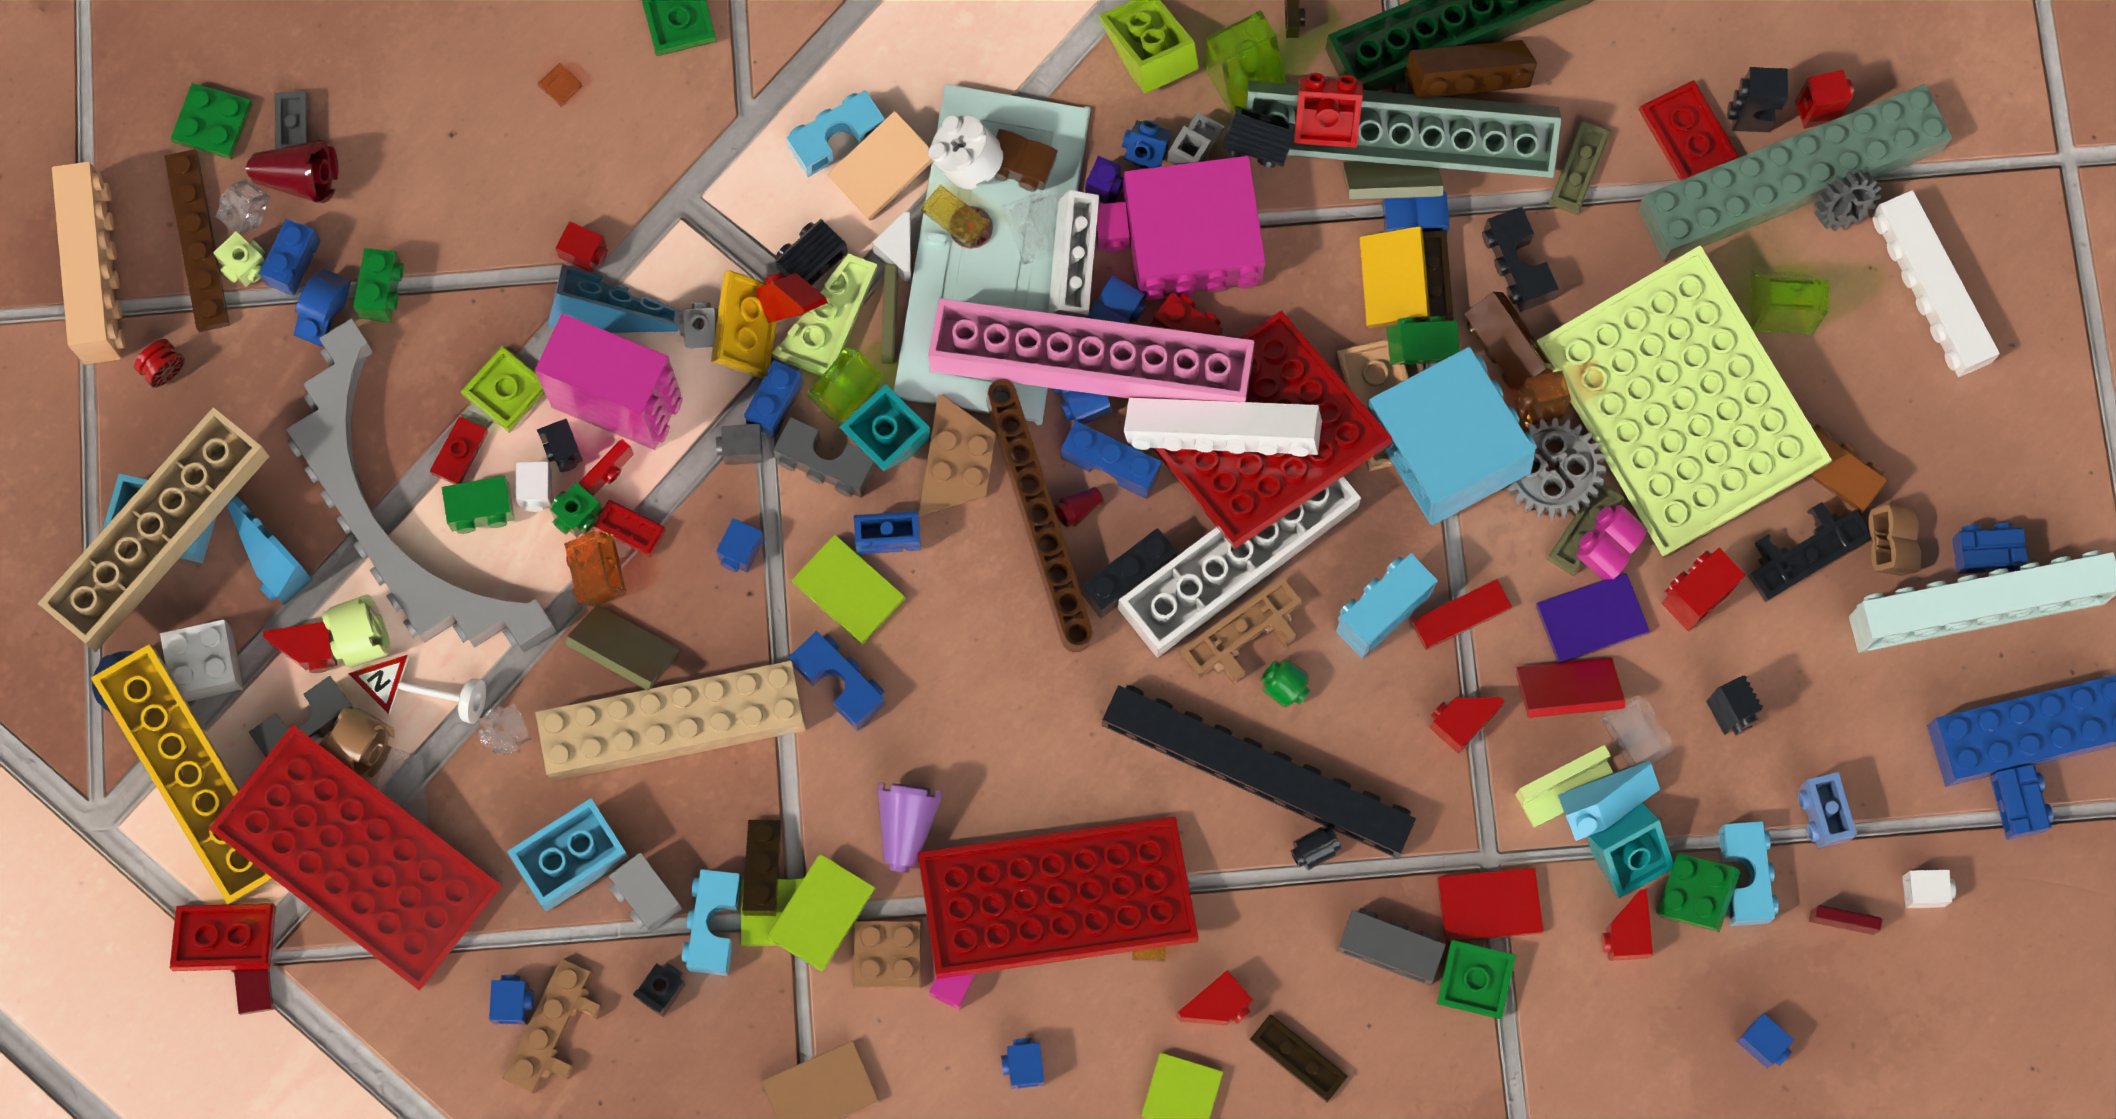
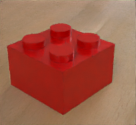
(1704, 588)

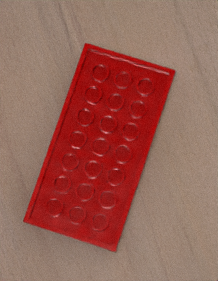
(355, 857)
(1057, 897)

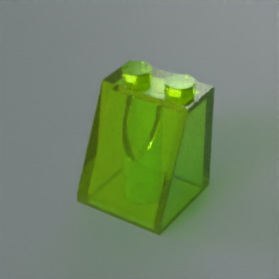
(1242, 54)
(1788, 301)

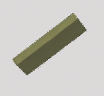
(1579, 167)
(889, 314)
(1565, 550)

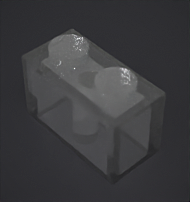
(1637, 733)

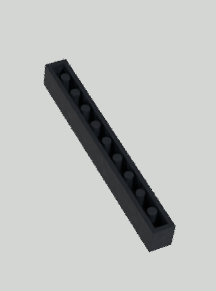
(1258, 771)

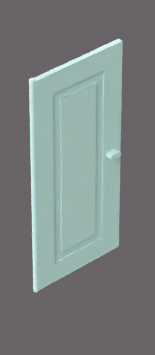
(995, 270)

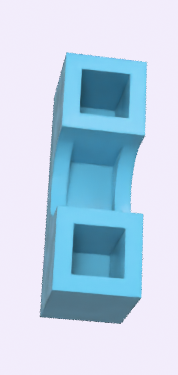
(854, 116)
(1749, 846)
(713, 893)

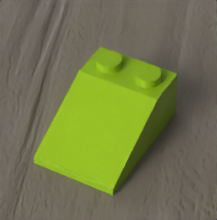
(1150, 43)

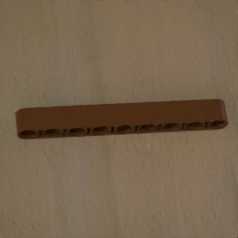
(1038, 530)

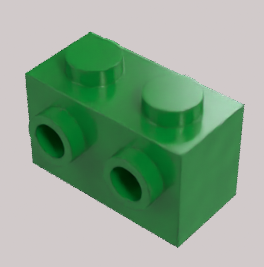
(378, 285)
(1422, 342)
(478, 504)

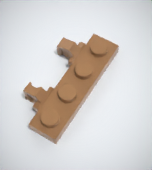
(1263, 613)
(537, 1049)

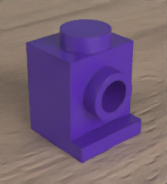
(1105, 180)

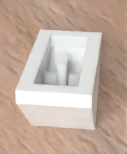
(895, 246)

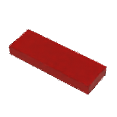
(1461, 614)

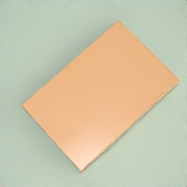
(881, 165)

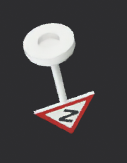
(385, 678)

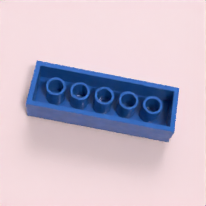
(2025, 731)

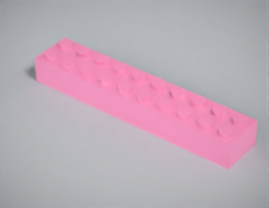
(1088, 354)

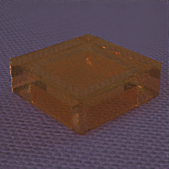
(560, 84)

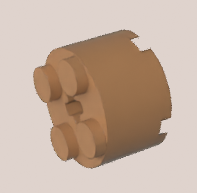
(359, 741)

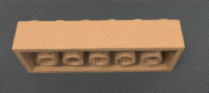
(87, 263)

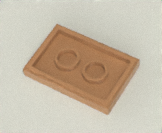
(822, 1087)

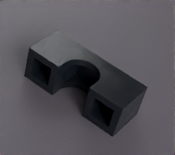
(1758, 98)
(1526, 284)
(1127, 572)

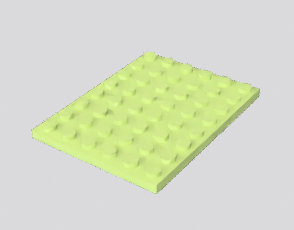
(1683, 402)

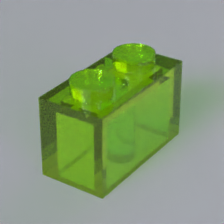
(845, 385)

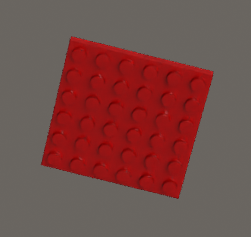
(1255, 489)

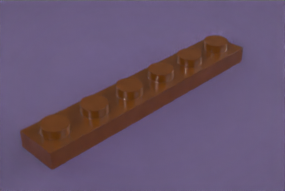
(197, 240)

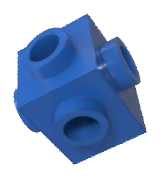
(1146, 144)

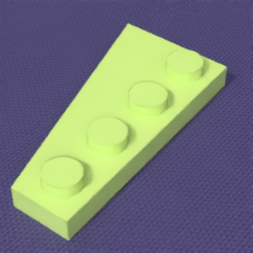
(823, 332)

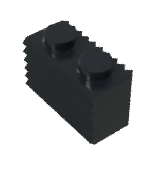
(1258, 137)
(812, 253)
(1735, 706)

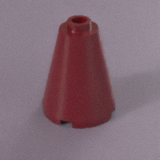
(297, 169)

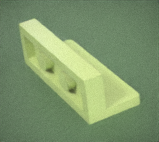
(1541, 798)

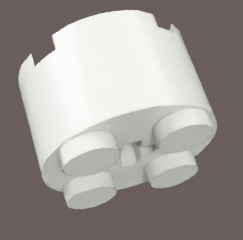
(966, 151)

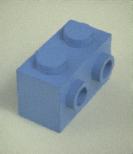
(1827, 810)

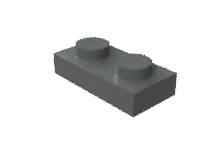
(291, 118)

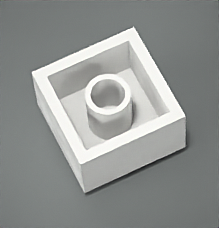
(202, 660)

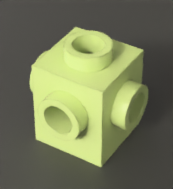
(240, 259)

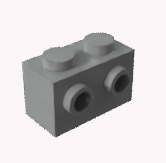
(644, 892)

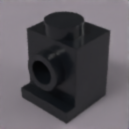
(560, 445)
(660, 1000)

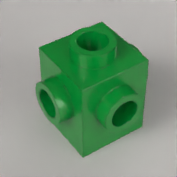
(575, 510)

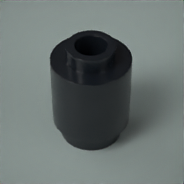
(1315, 848)

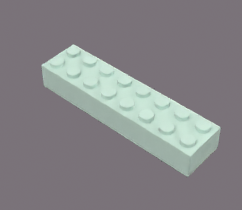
(1984, 601)

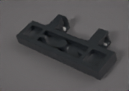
(1830, 541)

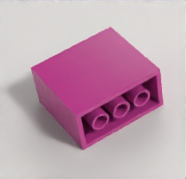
(1194, 227)
(609, 381)

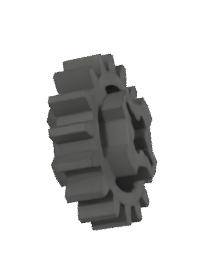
(1847, 200)

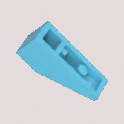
(1608, 799)

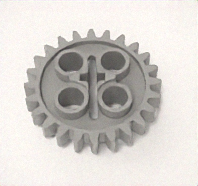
(1575, 451)

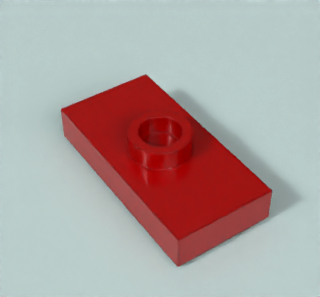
(459, 451)
(608, 468)
(630, 527)

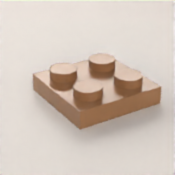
(887, 954)

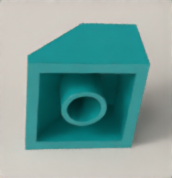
(886, 429)
(1632, 851)

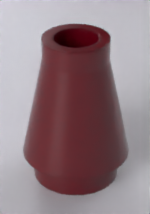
(1077, 507)

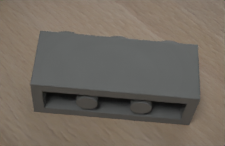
(1391, 946)

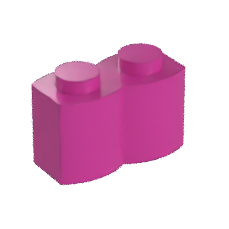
(1611, 541)

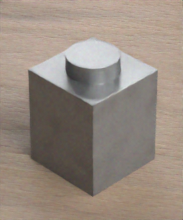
(740, 444)

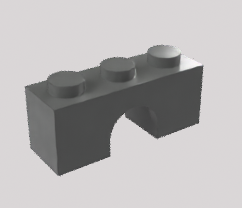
(848, 472)
(325, 702)

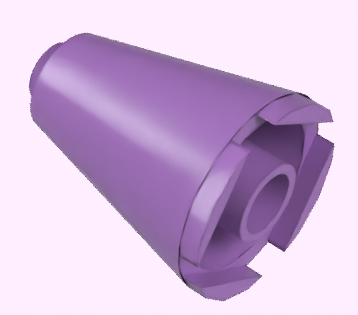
(905, 822)

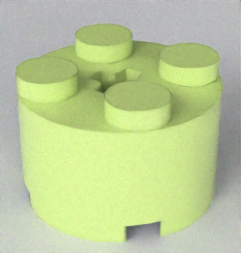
(357, 631)

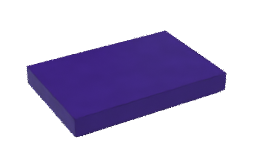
(1592, 618)

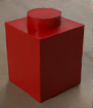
(581, 247)

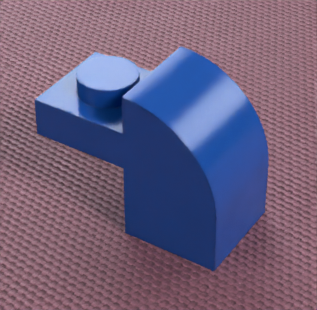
(318, 303)

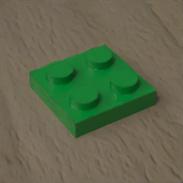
(678, 24)
(211, 121)
(1698, 892)
(1476, 979)

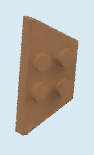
(956, 459)

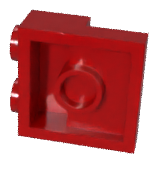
(1328, 110)
(1180, 314)

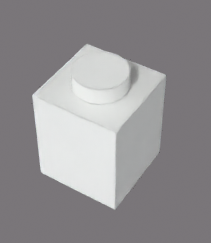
(533, 485)
(1928, 888)

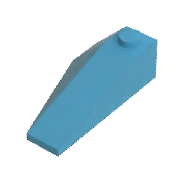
(608, 308)
(271, 561)

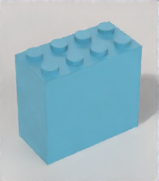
(1453, 435)

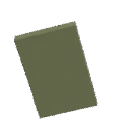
(1386, 180)
(622, 647)

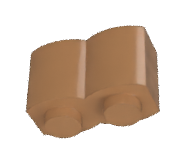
(1894, 540)

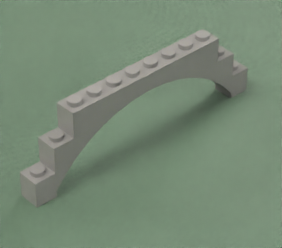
(426, 600)

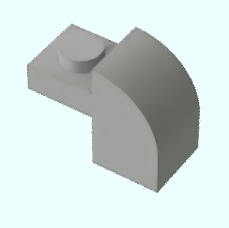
(1195, 141)

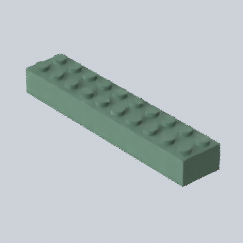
(1432, 131)
(1792, 172)

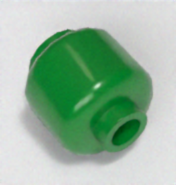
(1285, 683)

